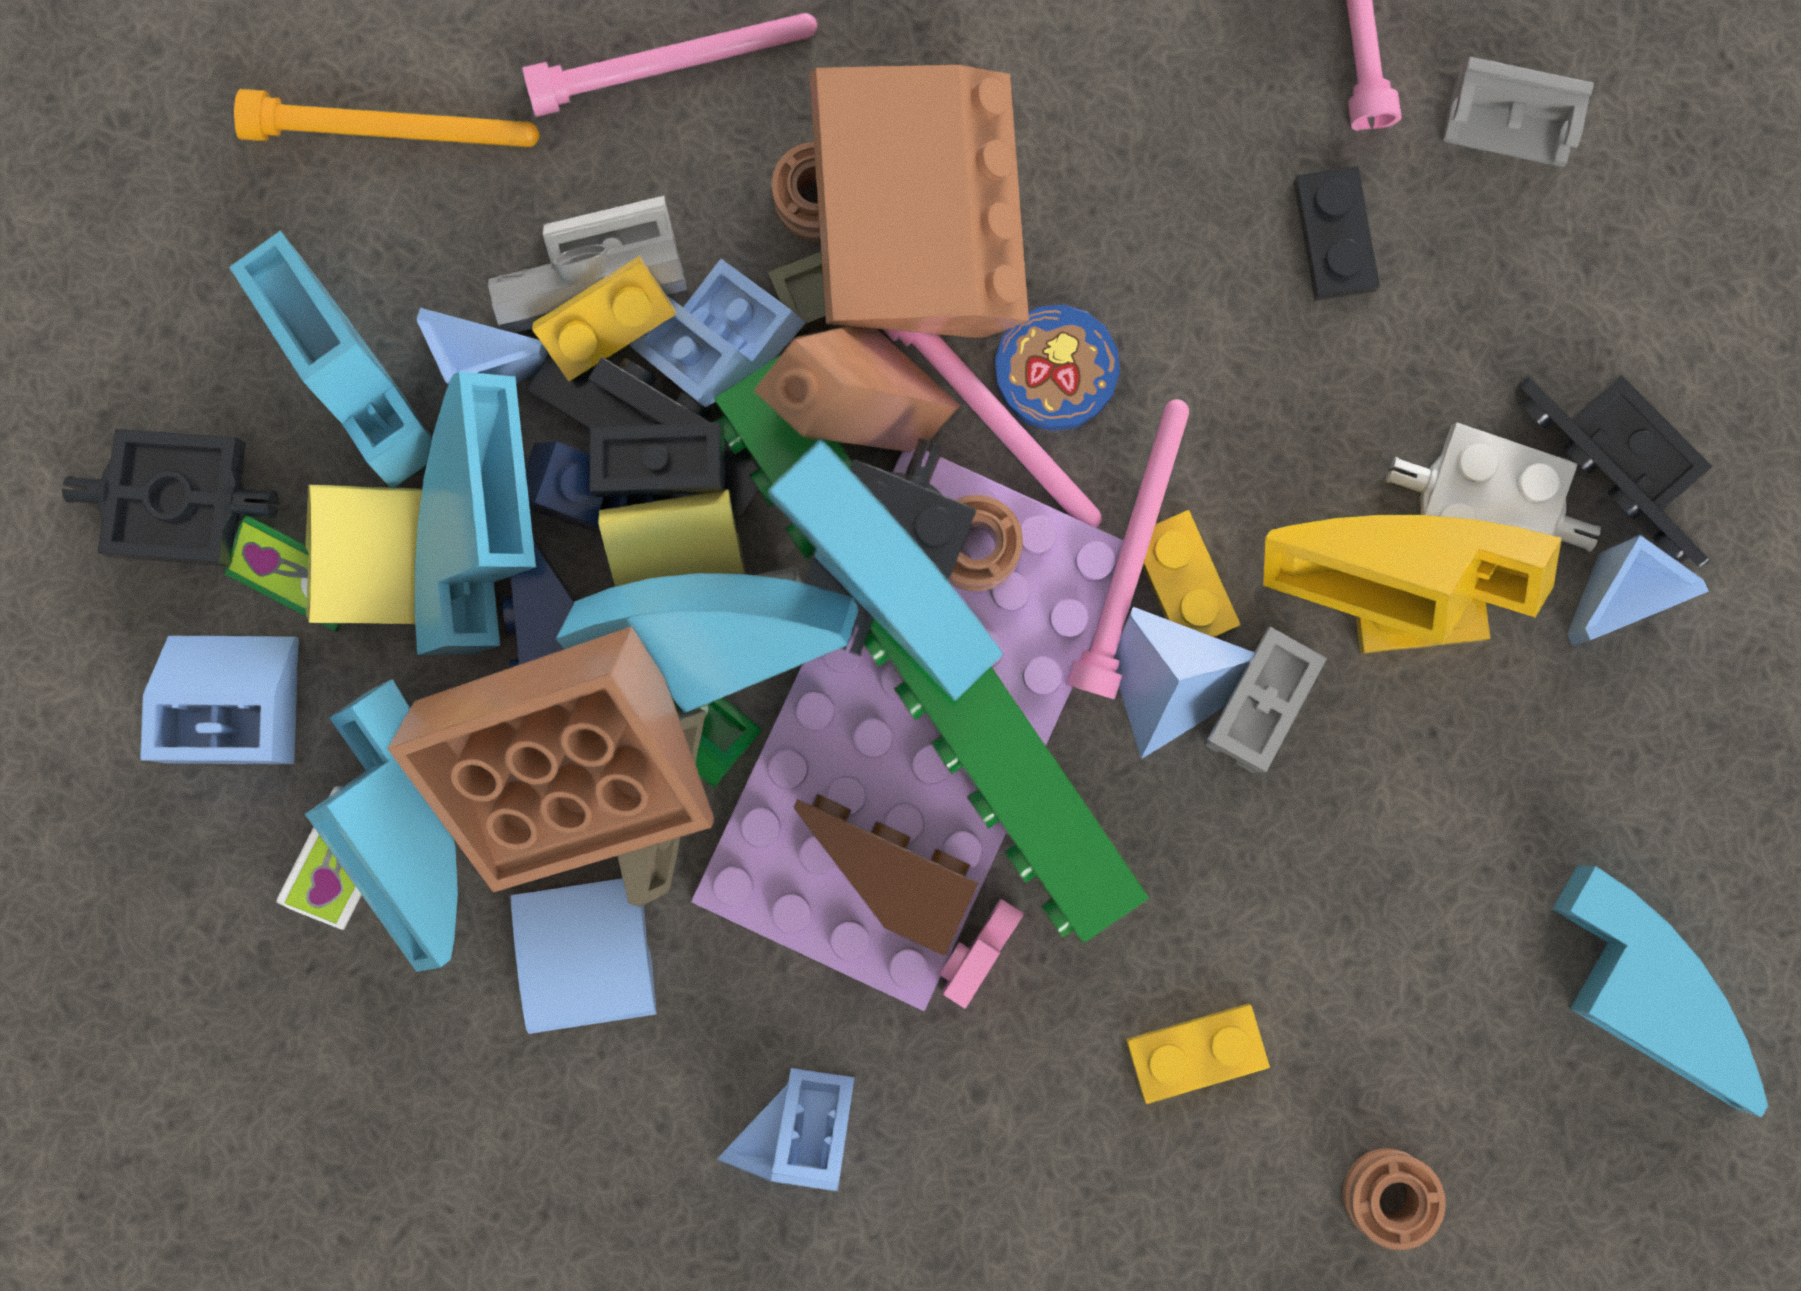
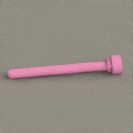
(552, 87)
(1372, 93)
(1002, 424)
(1098, 667)

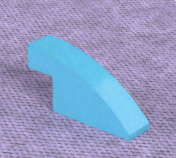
(334, 359)
(471, 516)
(885, 570)
(717, 629)
(390, 835)
(1658, 992)

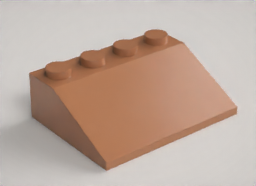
(919, 199)
(556, 761)

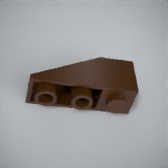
(903, 890)

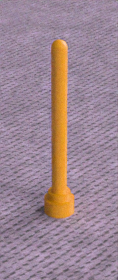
(261, 115)

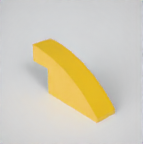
(1412, 568)

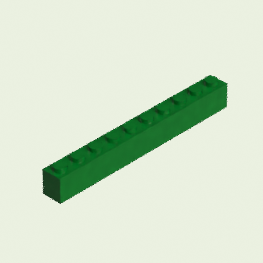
(978, 732)

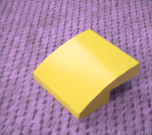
(672, 538)
(361, 554)

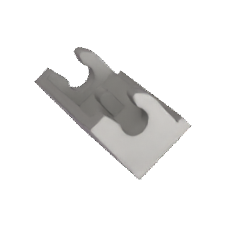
(1517, 111)
(1266, 701)

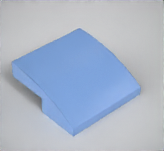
(719, 334)
(581, 956)

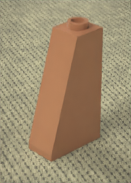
(855, 391)

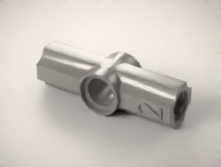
(534, 292)

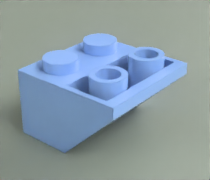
(222, 701)

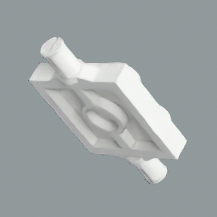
(1496, 483)

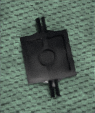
(171, 497)
(928, 518)

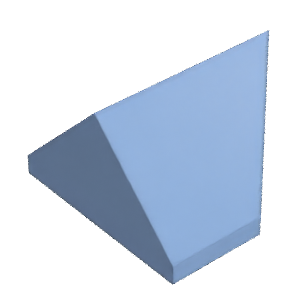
(479, 348)
(1631, 585)
(1173, 677)
(798, 1133)

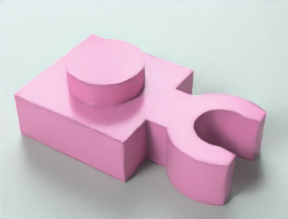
(971, 964)

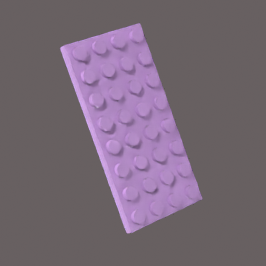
(861, 748)

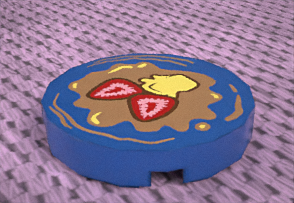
(1057, 368)

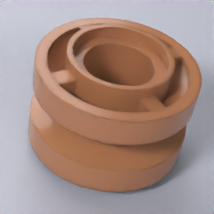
(789, 178)
(1008, 540)
(1423, 1206)

